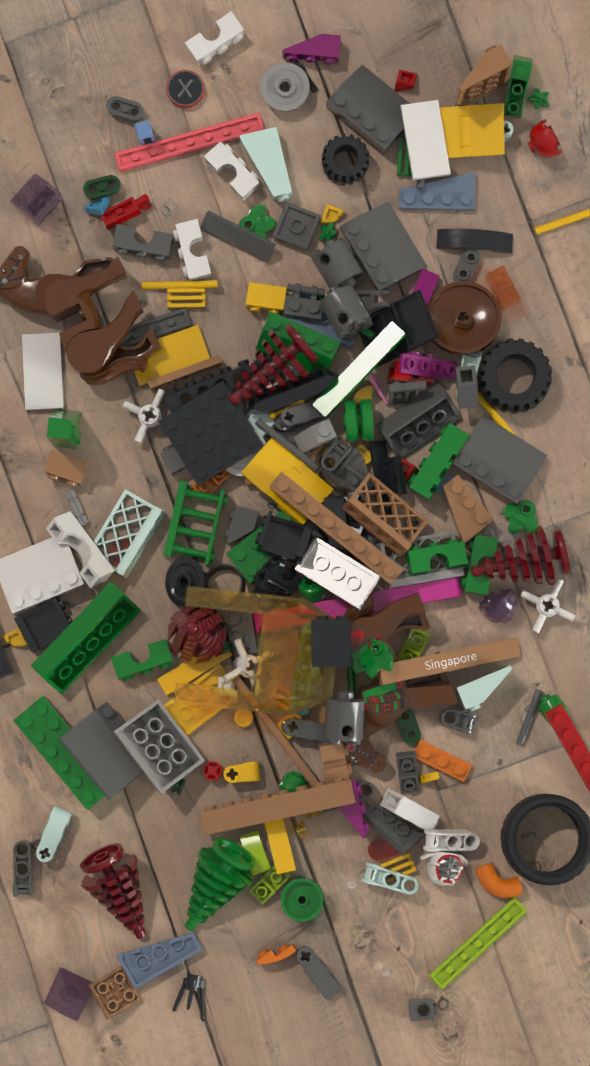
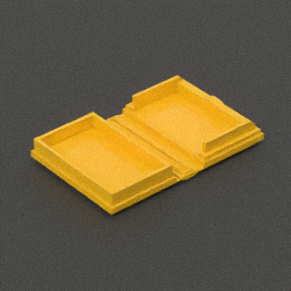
(474, 130)
(269, 464)

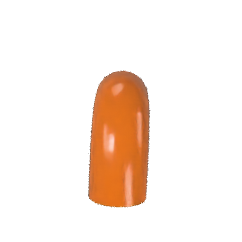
(498, 886)

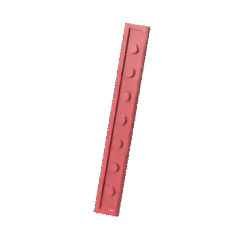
(187, 142)

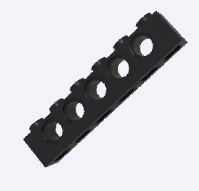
(209, 380)

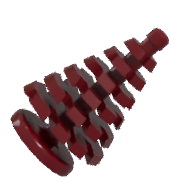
(270, 368)
(533, 558)
(197, 634)
(116, 885)

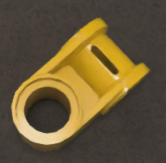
(245, 772)

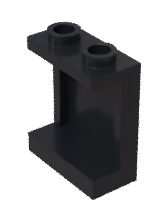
(283, 538)
(43, 624)
(331, 642)

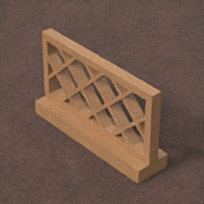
(377, 523)

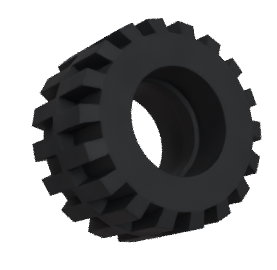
(349, 144)

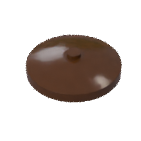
(465, 317)

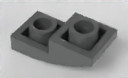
(407, 771)

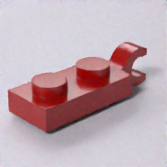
(125, 211)

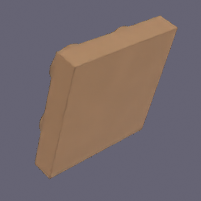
(114, 992)

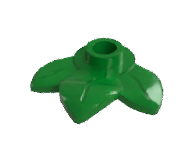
(260, 222)
(519, 519)
(375, 660)

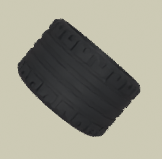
(509, 847)

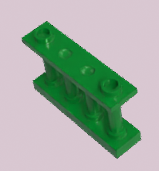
(181, 511)

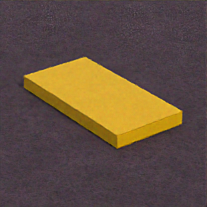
(177, 352)
(192, 716)

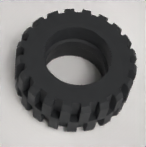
(533, 358)

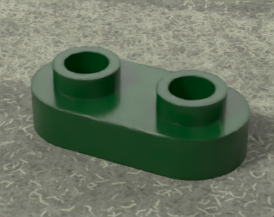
(101, 185)
(409, 725)

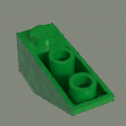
(517, 86)

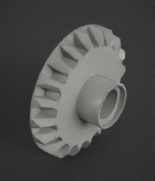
(280, 75)

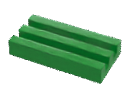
(400, 173)

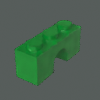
(480, 548)
(452, 553)
(159, 656)

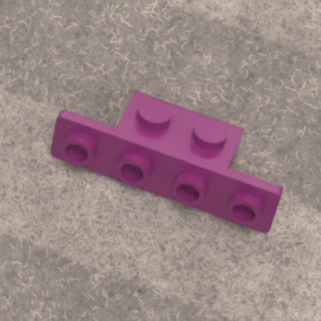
(426, 366)

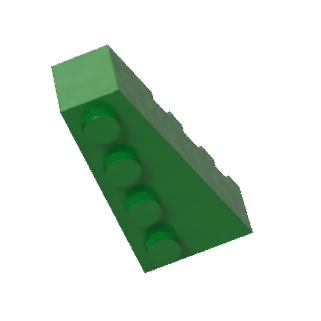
(64, 429)
(438, 462)

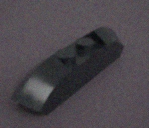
(293, 392)

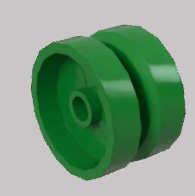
(358, 420)
(293, 907)

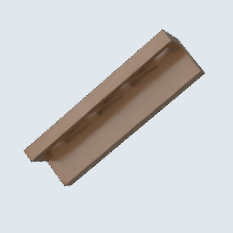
(183, 373)

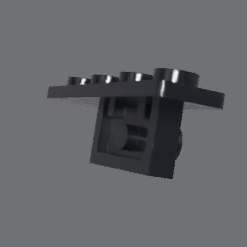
(387, 471)

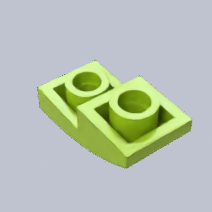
(414, 644)
(253, 843)
(268, 885)

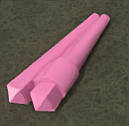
(375, 382)

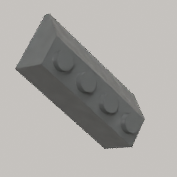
(418, 421)

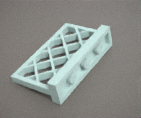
(141, 538)

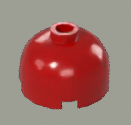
(544, 140)

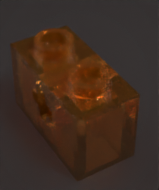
(502, 288)

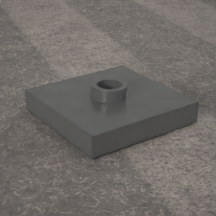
(296, 226)

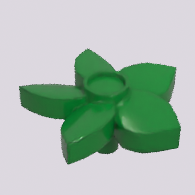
(539, 98)
(328, 232)

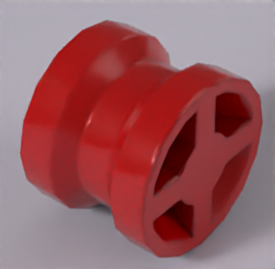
(212, 770)

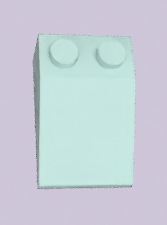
(478, 691)

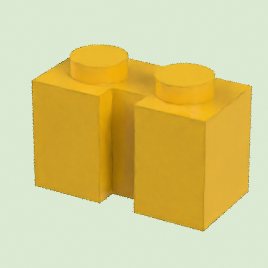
(266, 298)

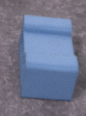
(144, 132)

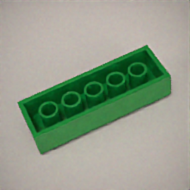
(86, 638)
(44, 728)

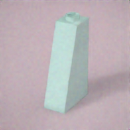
(267, 157)

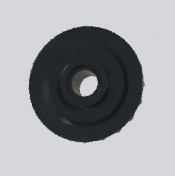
(183, 573)

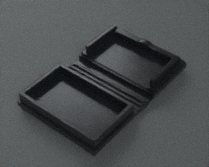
(411, 317)

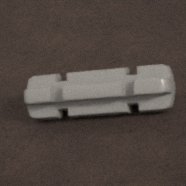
(76, 507)

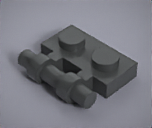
(301, 307)

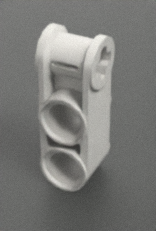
(438, 840)

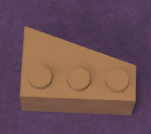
(466, 510)

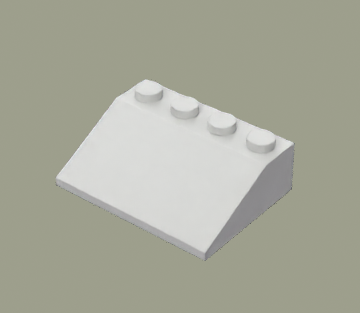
(38, 575)

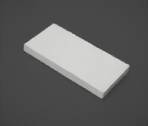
(425, 140)
(42, 371)
(338, 573)

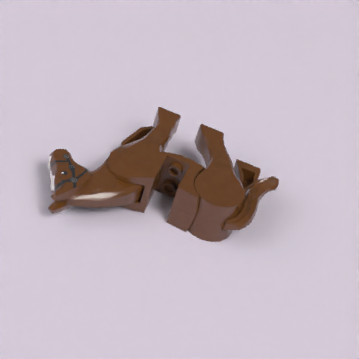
(89, 345)

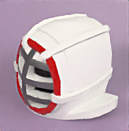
(444, 867)

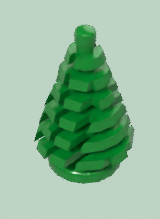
(218, 877)

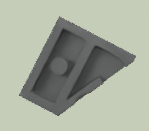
(404, 392)
(354, 471)

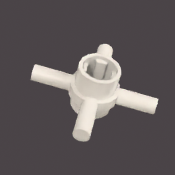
(142, 412)
(540, 607)
(240, 664)

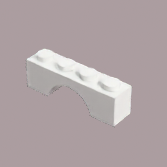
(68, 531)

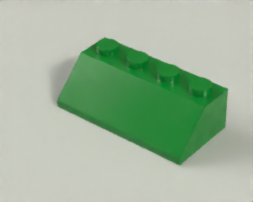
(322, 345)

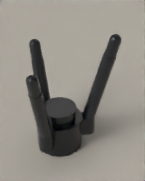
(192, 982)

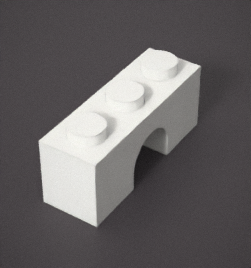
(203, 50)
(221, 158)
(195, 267)

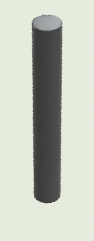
(529, 717)

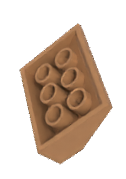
(486, 77)

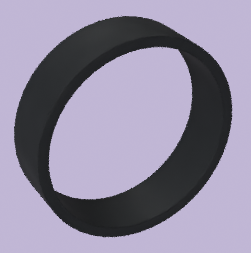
(213, 570)

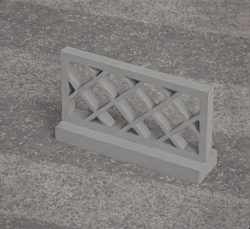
(433, 575)

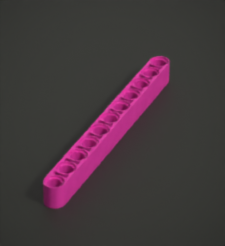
(428, 592)

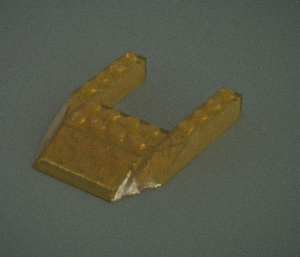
(283, 666)

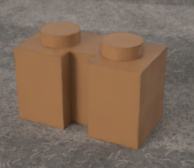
(67, 468)
(335, 761)

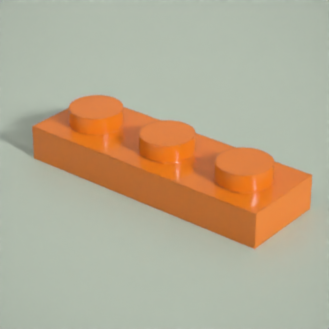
(442, 760)

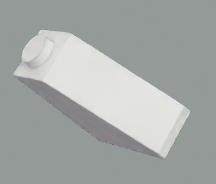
(409, 810)

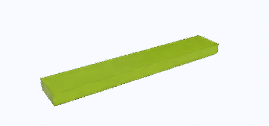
(477, 943)

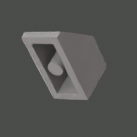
(315, 436)

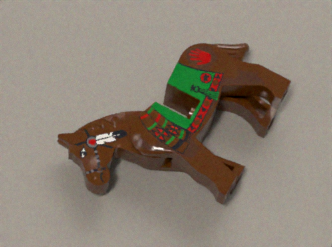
(390, 700)

